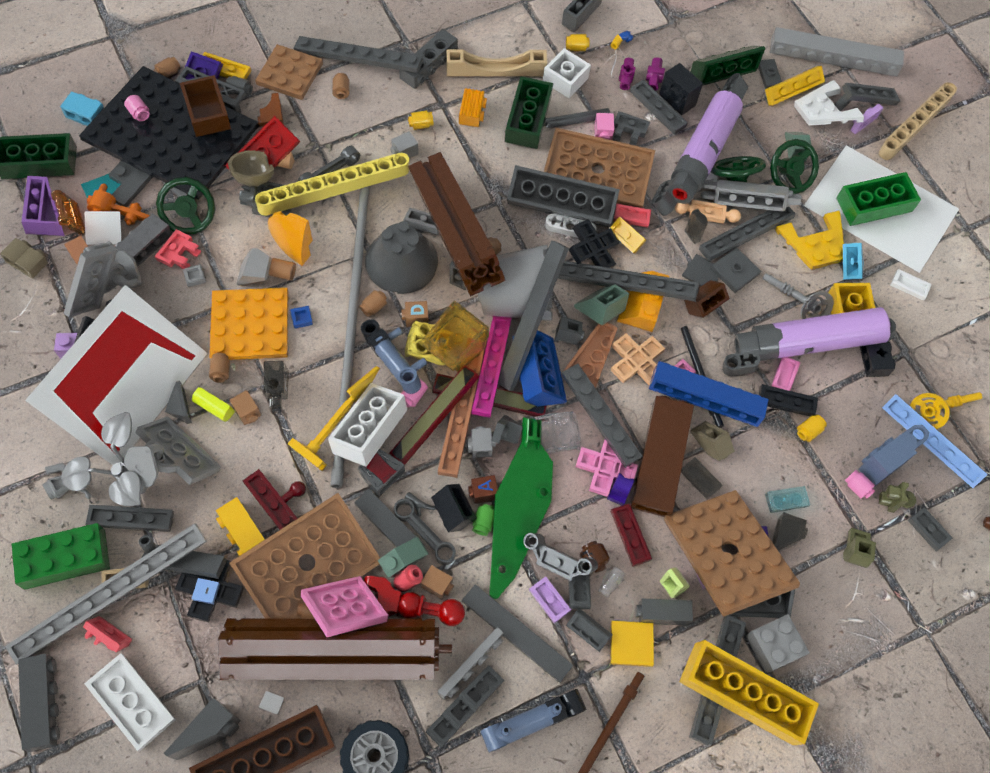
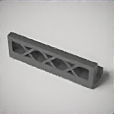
(228, 102)

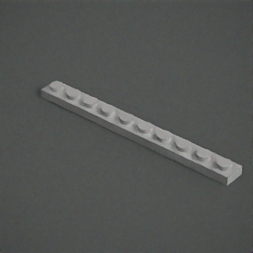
(106, 593)

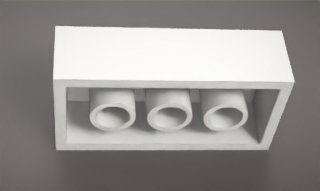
(368, 424)

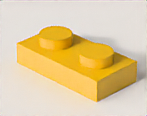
(627, 235)

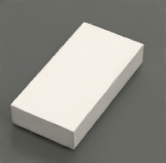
(911, 284)

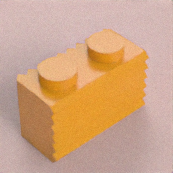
(471, 107)

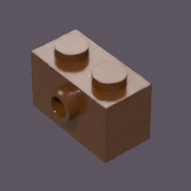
(709, 297)

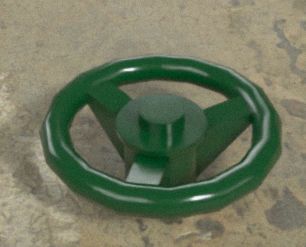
(794, 166)
(738, 167)
(186, 205)

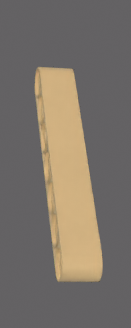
(917, 121)

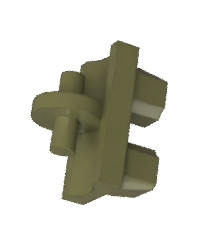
(897, 497)

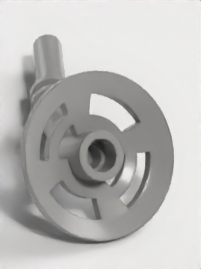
(810, 301)

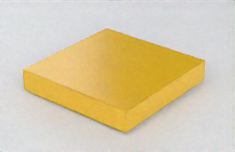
(632, 644)

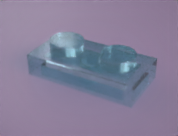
(787, 499)

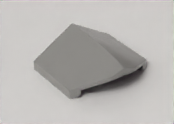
(254, 267)

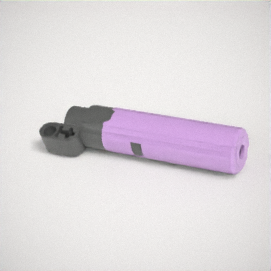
(807, 337)

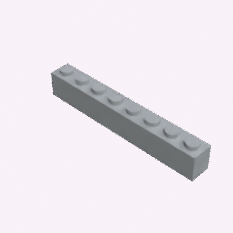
(837, 51)

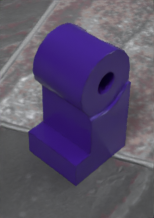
(620, 489)

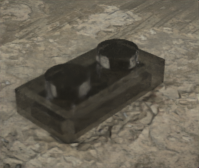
(696, 226)
(701, 478)

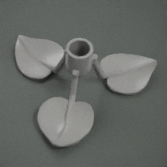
(127, 488)

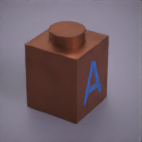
(483, 489)

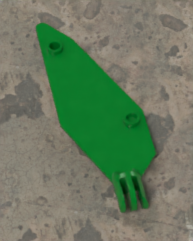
(519, 505)

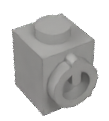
(480, 442)

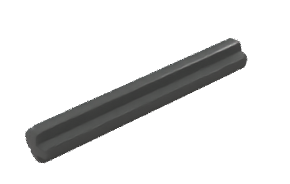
(573, 118)

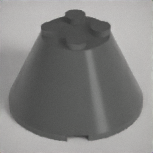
(401, 259)

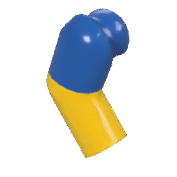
(620, 37)

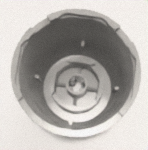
(512, 295)

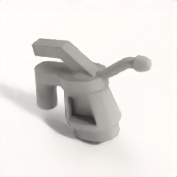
(54, 486)

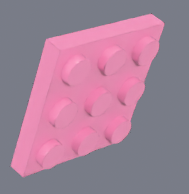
(343, 606)

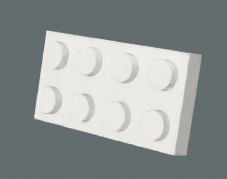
(130, 702)

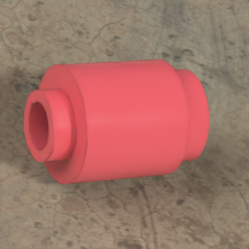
(408, 578)

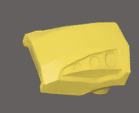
(414, 348)

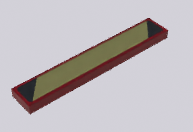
(504, 399)
(434, 414)

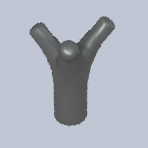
(418, 503)

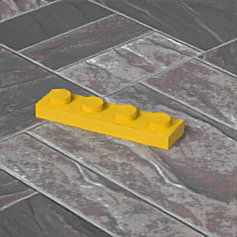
(795, 85)

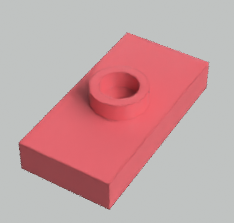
(633, 215)

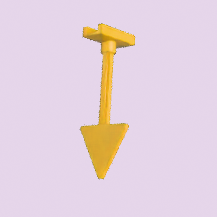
(355, 391)

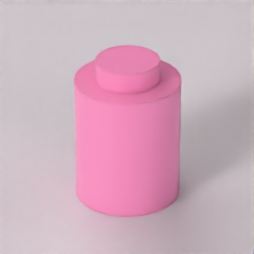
(413, 399)

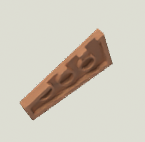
(594, 351)

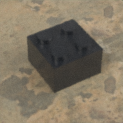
(680, 89)

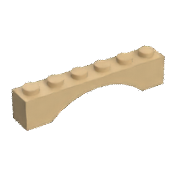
(466, 64)

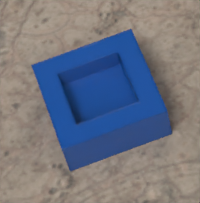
(301, 317)

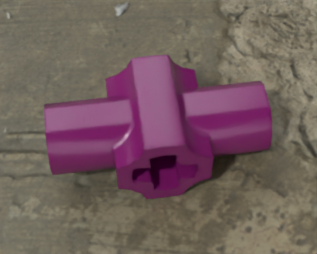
(627, 73)
(655, 73)

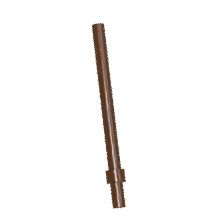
(629, 693)

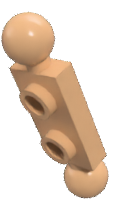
(712, 211)

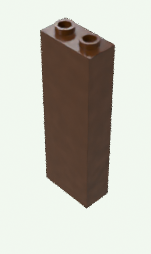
(662, 456)

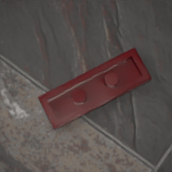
(631, 535)

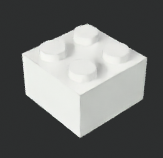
(567, 73)

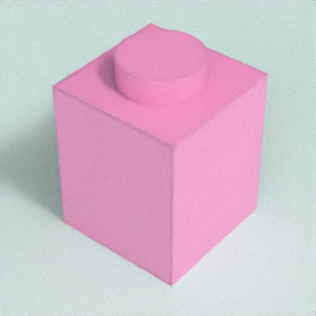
(604, 125)

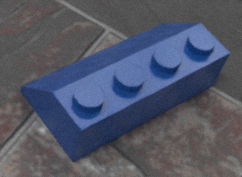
(541, 373)

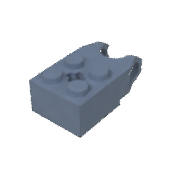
(892, 455)

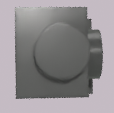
(569, 331)

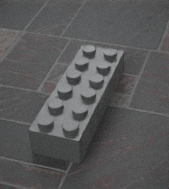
(562, 196)

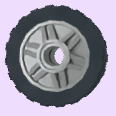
(371, 738)

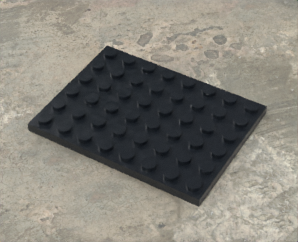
(166, 140)

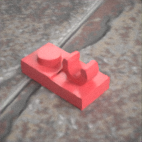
(106, 633)

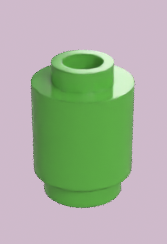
(484, 520)

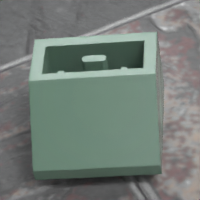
(604, 304)

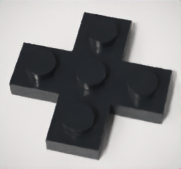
(593, 245)
(228, 593)

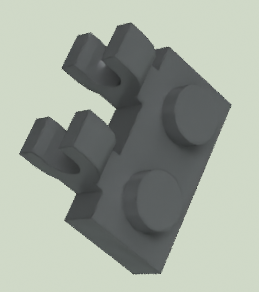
(630, 124)

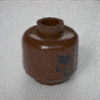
(597, 552)

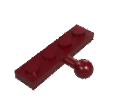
(271, 501)

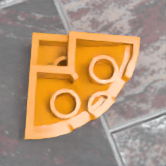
(292, 235)

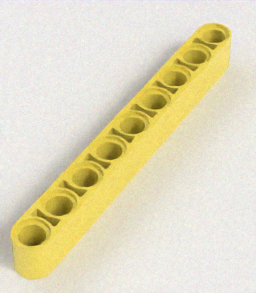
(332, 184)

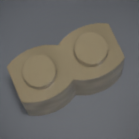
(24, 258)

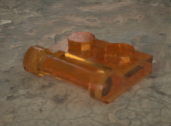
(68, 212)

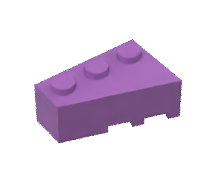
(39, 209)

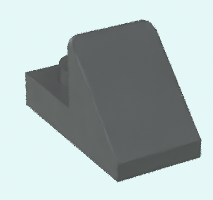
(507, 430)

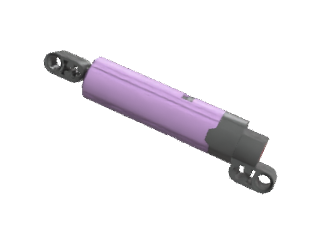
(703, 147)

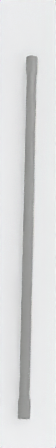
(337, 470)

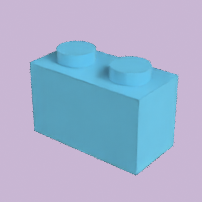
(80, 108)

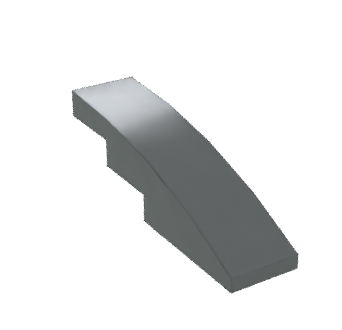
(464, 706)

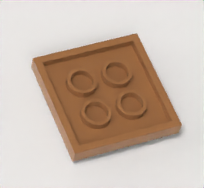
(289, 72)

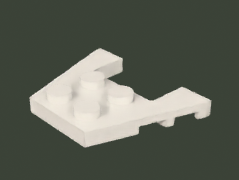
(820, 110)

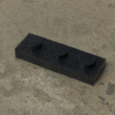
(789, 400)

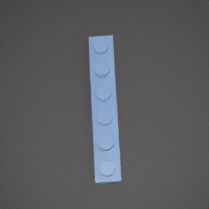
(936, 442)

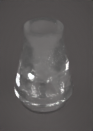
(612, 579)

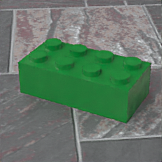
(878, 198)
(60, 556)

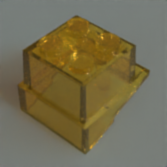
(456, 337)

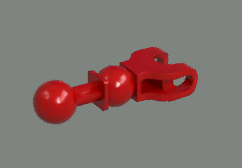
(411, 605)

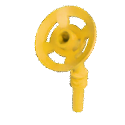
(935, 406)

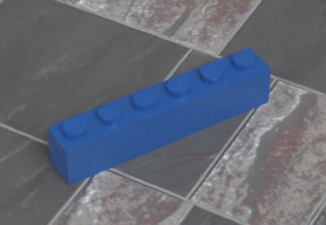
(708, 394)

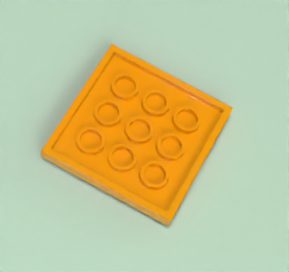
(249, 323)

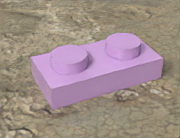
(869, 116)
(549, 600)

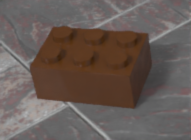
(205, 106)

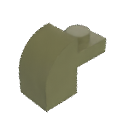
(859, 548)

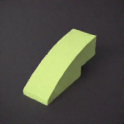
(674, 582)

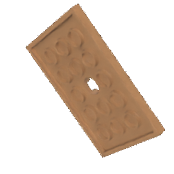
(624, 165)
(325, 532)
(731, 580)

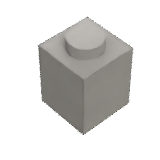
(405, 144)

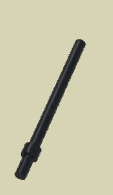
(699, 369)

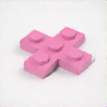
(605, 468)

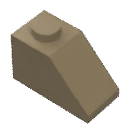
(713, 440)

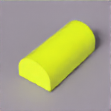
(212, 404)

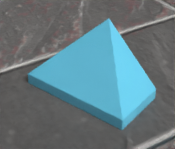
(852, 261)

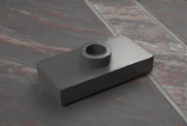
(769, 73)
(580, 592)
(589, 629)

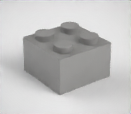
(777, 644)

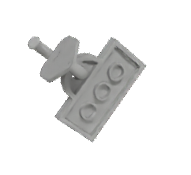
(99, 272)
(168, 451)

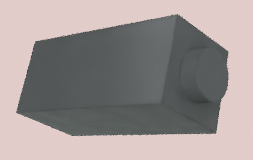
(665, 611)

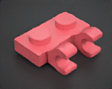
(175, 247)

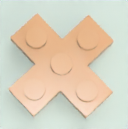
(636, 358)

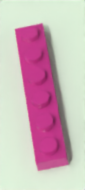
(491, 366)

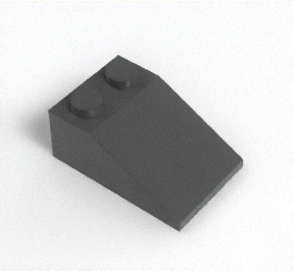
(208, 727)

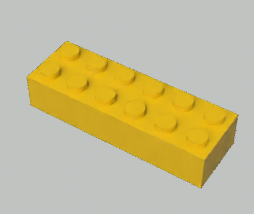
(749, 693)

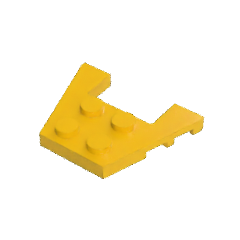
(818, 248)

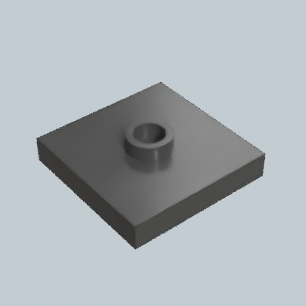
(735, 270)

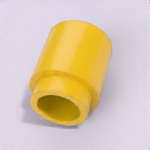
(577, 42)
(420, 120)
(811, 428)

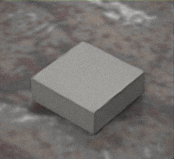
(194, 275)

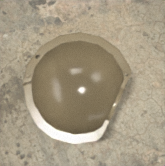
(250, 168)

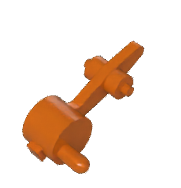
(105, 201)

